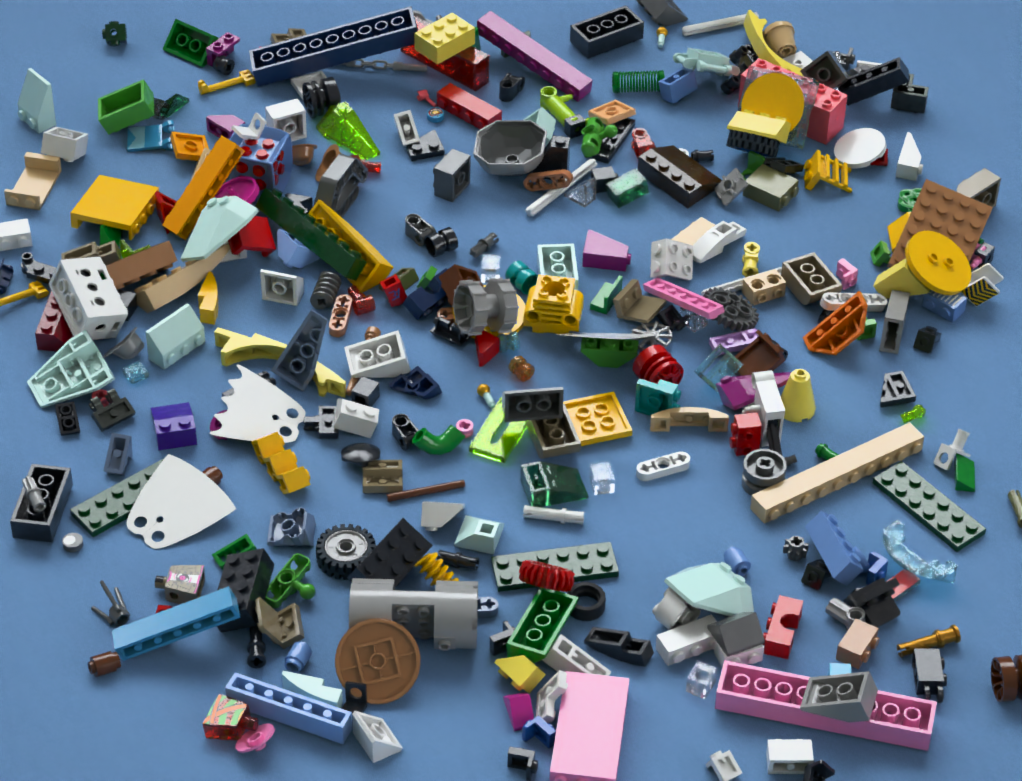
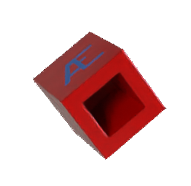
(393, 290)

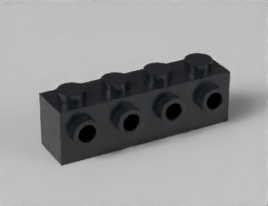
(875, 81)

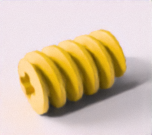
(434, 569)

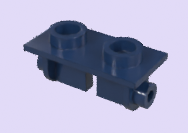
(5, 275)

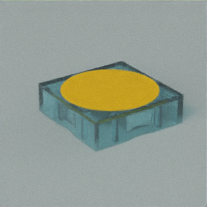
(781, 96)

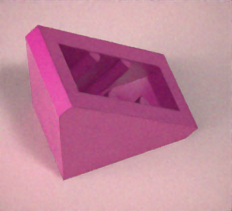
(519, 709)

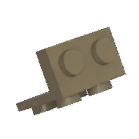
(282, 626)

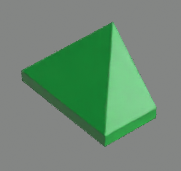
(110, 234)

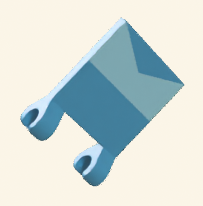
(149, 137)

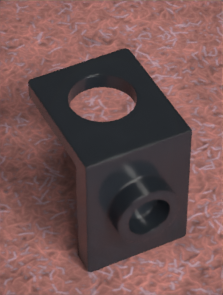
(355, 703)

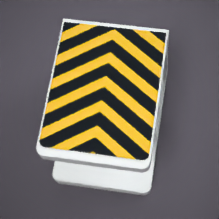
(983, 284)

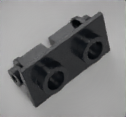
(449, 332)

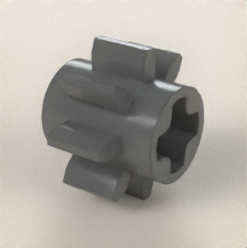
(795, 548)

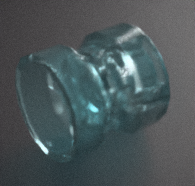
(509, 342)

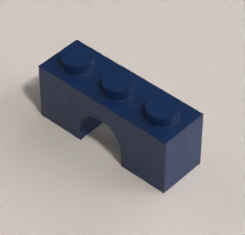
(421, 302)

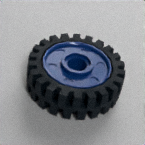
(751, 142)

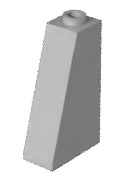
(894, 321)

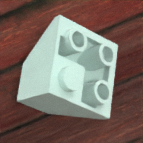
(479, 534)

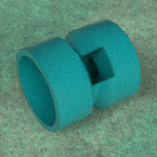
(521, 276)

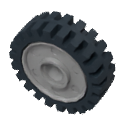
(343, 549)

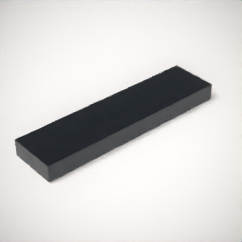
(610, 145)

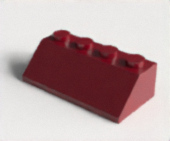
(52, 328)

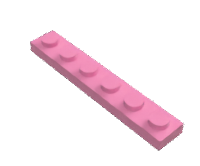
(684, 298)

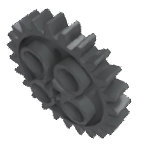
(738, 311)

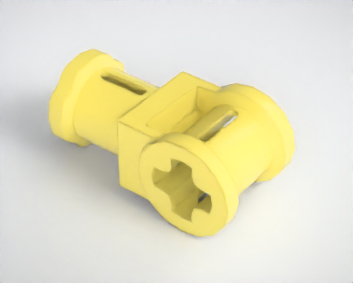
(750, 259)

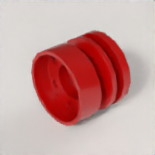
(657, 364)

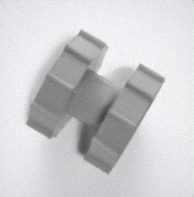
(490, 305)

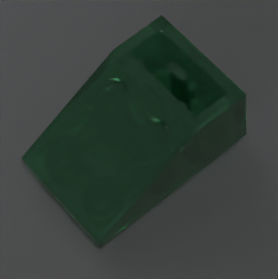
(551, 484)

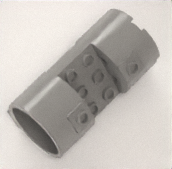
(441, 614)

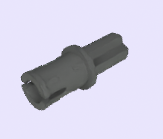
(483, 245)

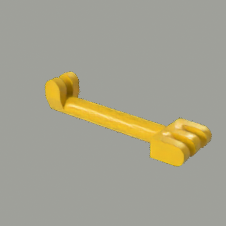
(244, 77)
(35, 288)

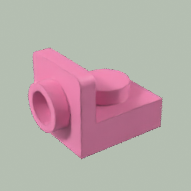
(847, 273)

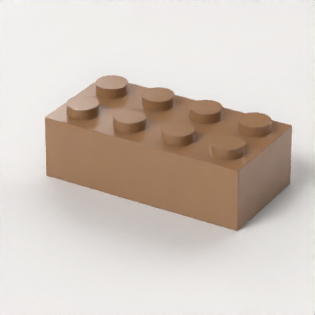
(142, 264)

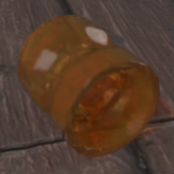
(521, 368)

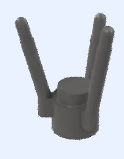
(117, 613)

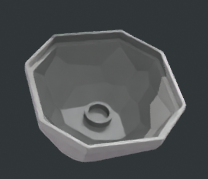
(510, 147)

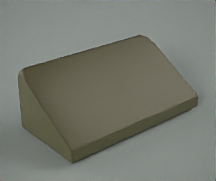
(407, 277)

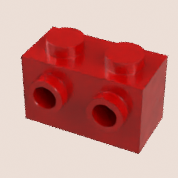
(745, 433)

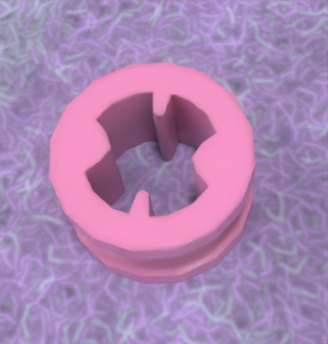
(468, 425)

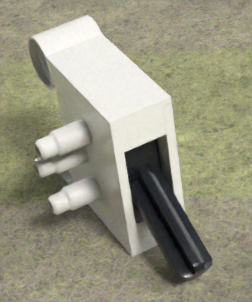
(769, 408)

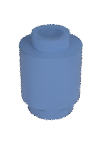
(737, 561)
(297, 657)

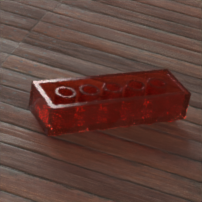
(466, 67)

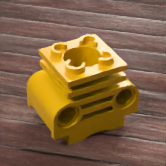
(553, 305)

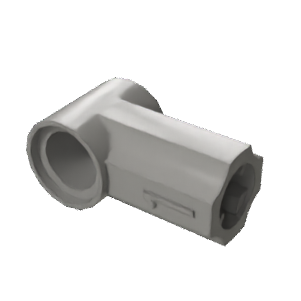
(844, 613)

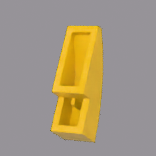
(208, 300)

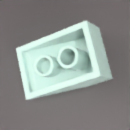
(36, 103)

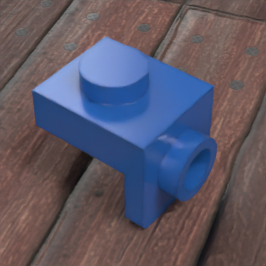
(878, 567)
(541, 730)

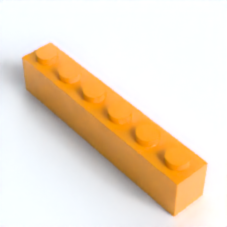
(203, 187)

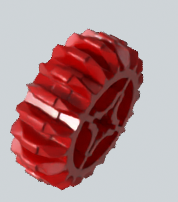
(546, 576)

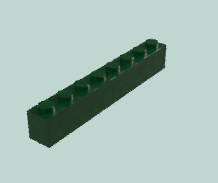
(311, 234)

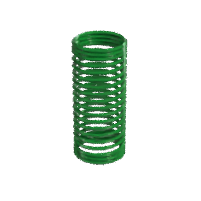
(616, 81)

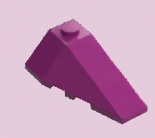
(739, 392)

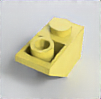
(521, 671)

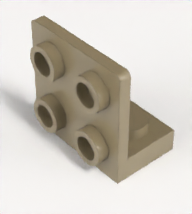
(634, 306)

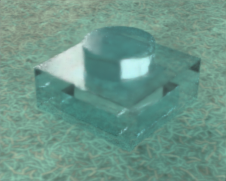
(135, 372)

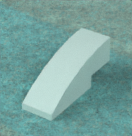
(312, 688)

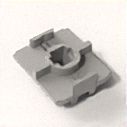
(730, 186)

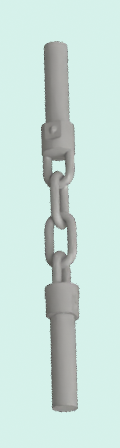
(396, 65)

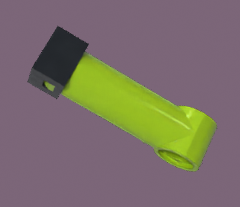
(551, 101)

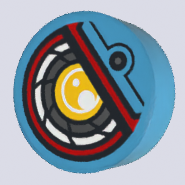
(435, 114)

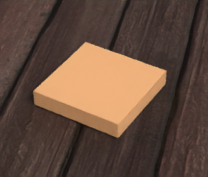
(612, 112)

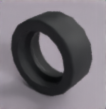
(591, 590)

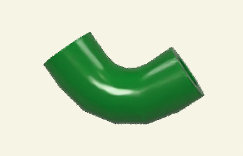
(438, 444)

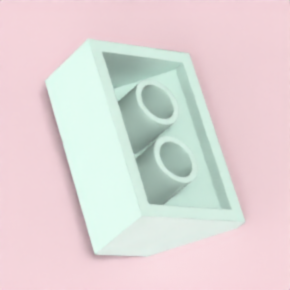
(174, 337)

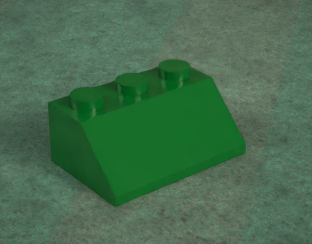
(189, 42)

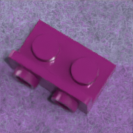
(221, 46)

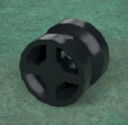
(223, 64)

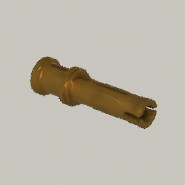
(937, 639)

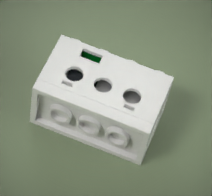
(88, 297)

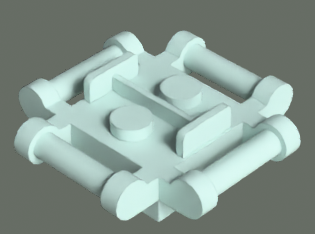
(706, 61)

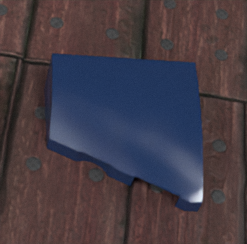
(416, 384)

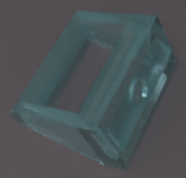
(725, 367)

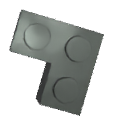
(910, 97)

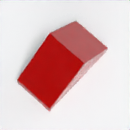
(486, 347)

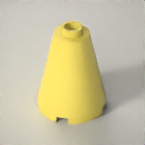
(798, 397)

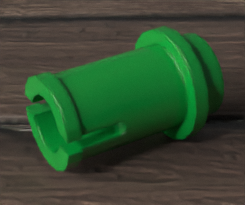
(823, 451)

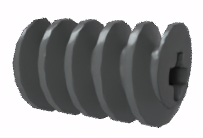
(325, 290)

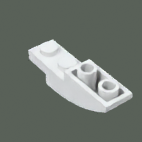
(715, 239)

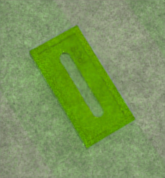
(502, 449)

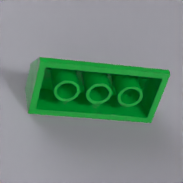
(541, 624)

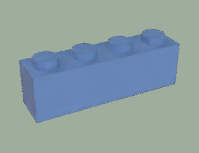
(834, 547)

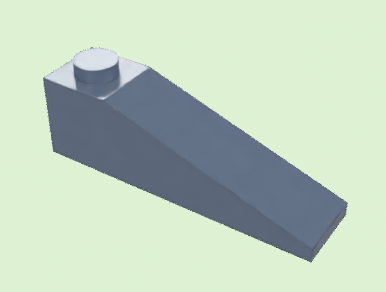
(301, 354)

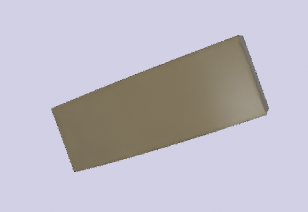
(108, 252)

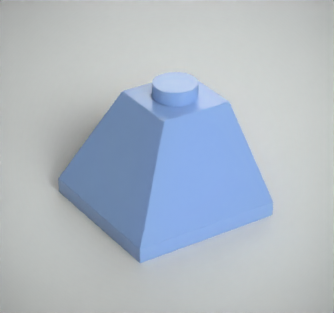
(293, 251)

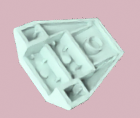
(216, 225)
(71, 372)
(713, 589)

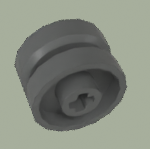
(762, 469)

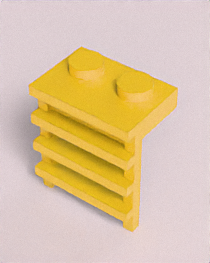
(819, 168)

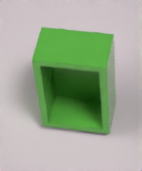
(126, 107)

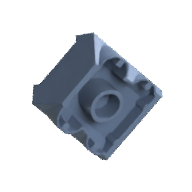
(291, 528)

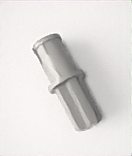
(33, 493)

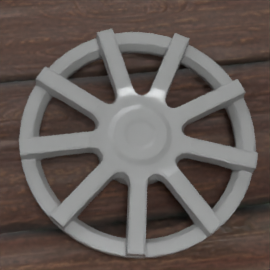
(652, 340)

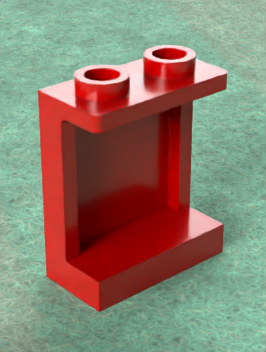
(254, 237)

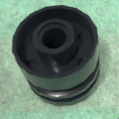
(320, 96)

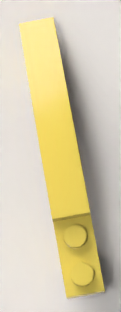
(753, 28)
(242, 348)

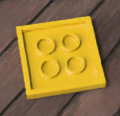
(598, 418)

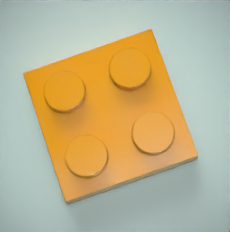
(187, 145)

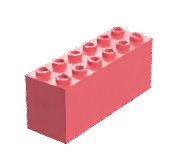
(828, 110)

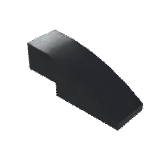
(620, 645)

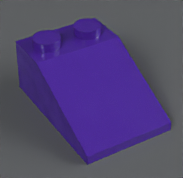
(174, 426)

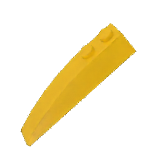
(377, 266)

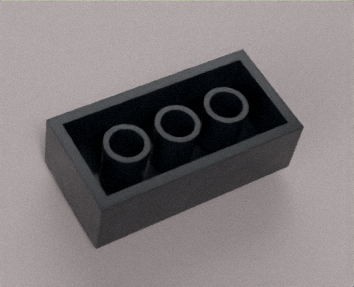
(606, 31)
(55, 487)
(393, 554)
(248, 578)

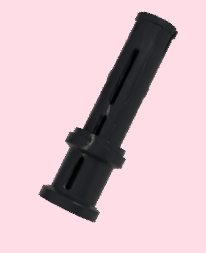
(256, 649)

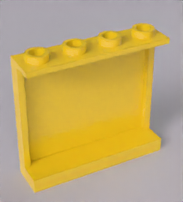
(115, 204)

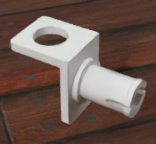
(956, 447)

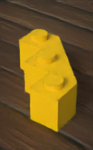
(281, 463)

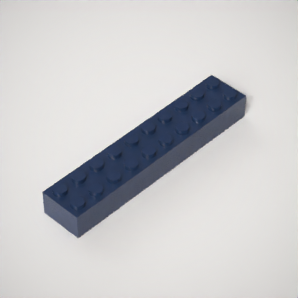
(333, 46)

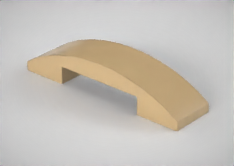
(689, 416)

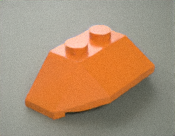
(839, 327)

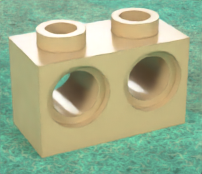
(764, 287)

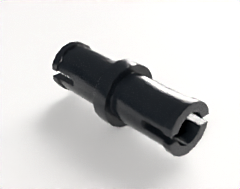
(458, 560)

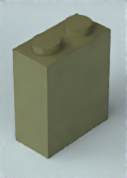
(771, 187)

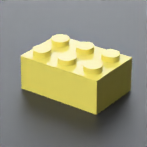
(444, 38)

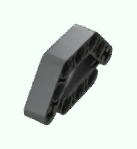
(339, 183)

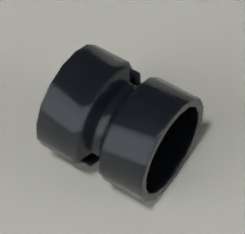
(440, 242)

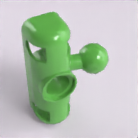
(593, 136)
(289, 581)

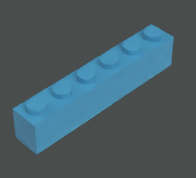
(175, 623)

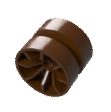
(1007, 677)

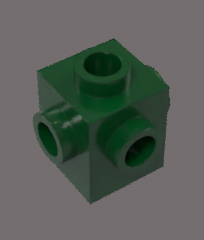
(120, 37)

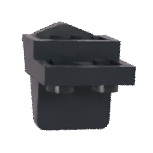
(876, 601)

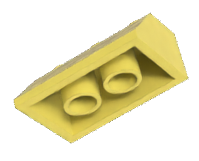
(761, 125)

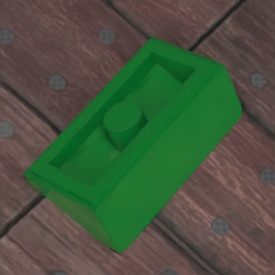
(964, 473)

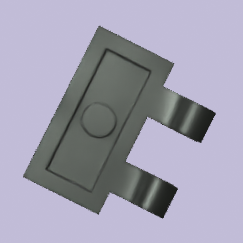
(112, 414)

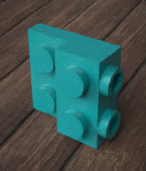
(656, 397)

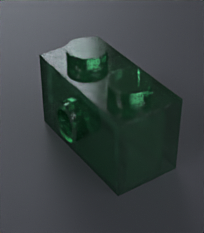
(627, 188)

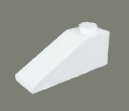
(909, 162)
(569, 657)

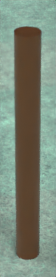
(425, 490)

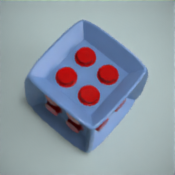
(265, 159)

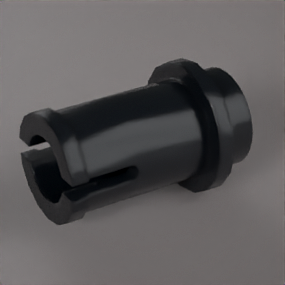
(702, 155)

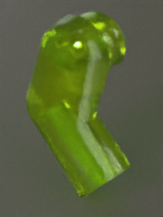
(917, 412)

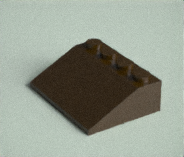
(677, 174)

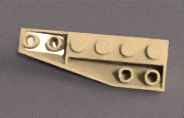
(169, 287)

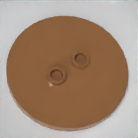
(381, 657)

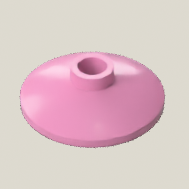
(256, 739)

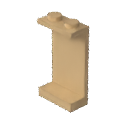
(35, 181)

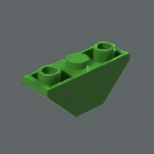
(609, 352)

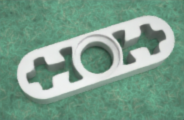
(650, 469)

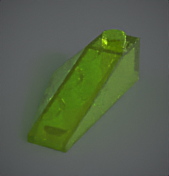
(345, 128)

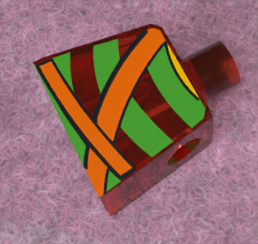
(228, 719)

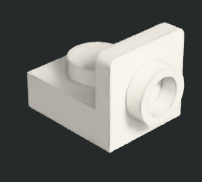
(724, 765)

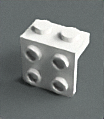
(671, 259)

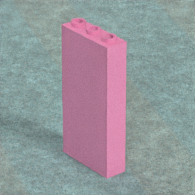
(590, 728)

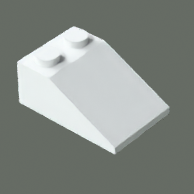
(378, 357)

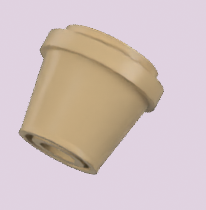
(780, 38)

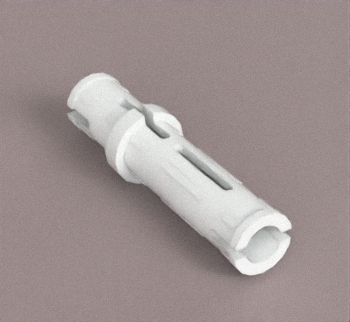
(553, 514)

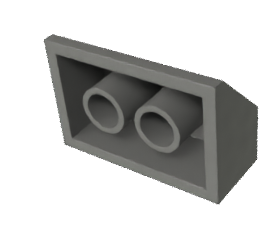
(663, 11)
(532, 404)

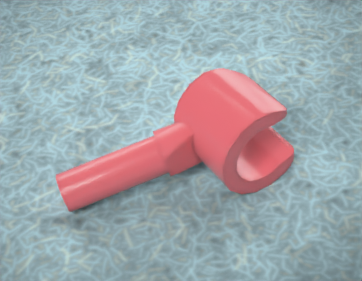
(423, 95)

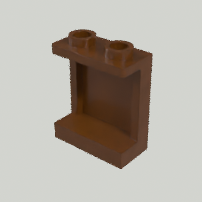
(760, 355)

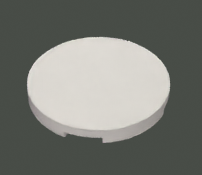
(860, 147)

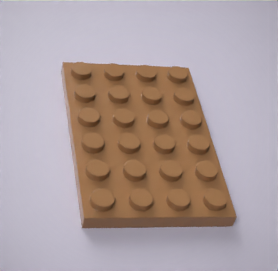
(945, 213)

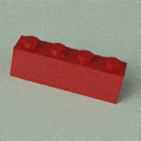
(467, 106)

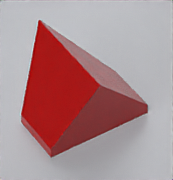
(163, 206)

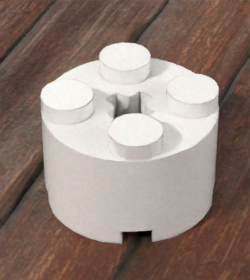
(674, 610)

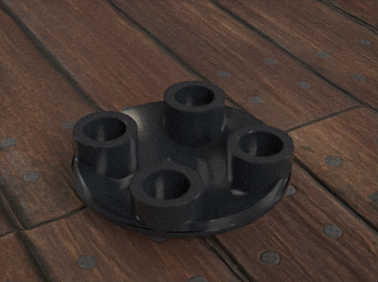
(360, 453)

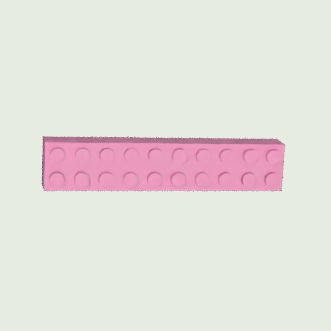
(779, 695)

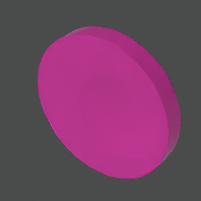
(242, 187)

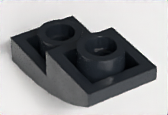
(67, 418)

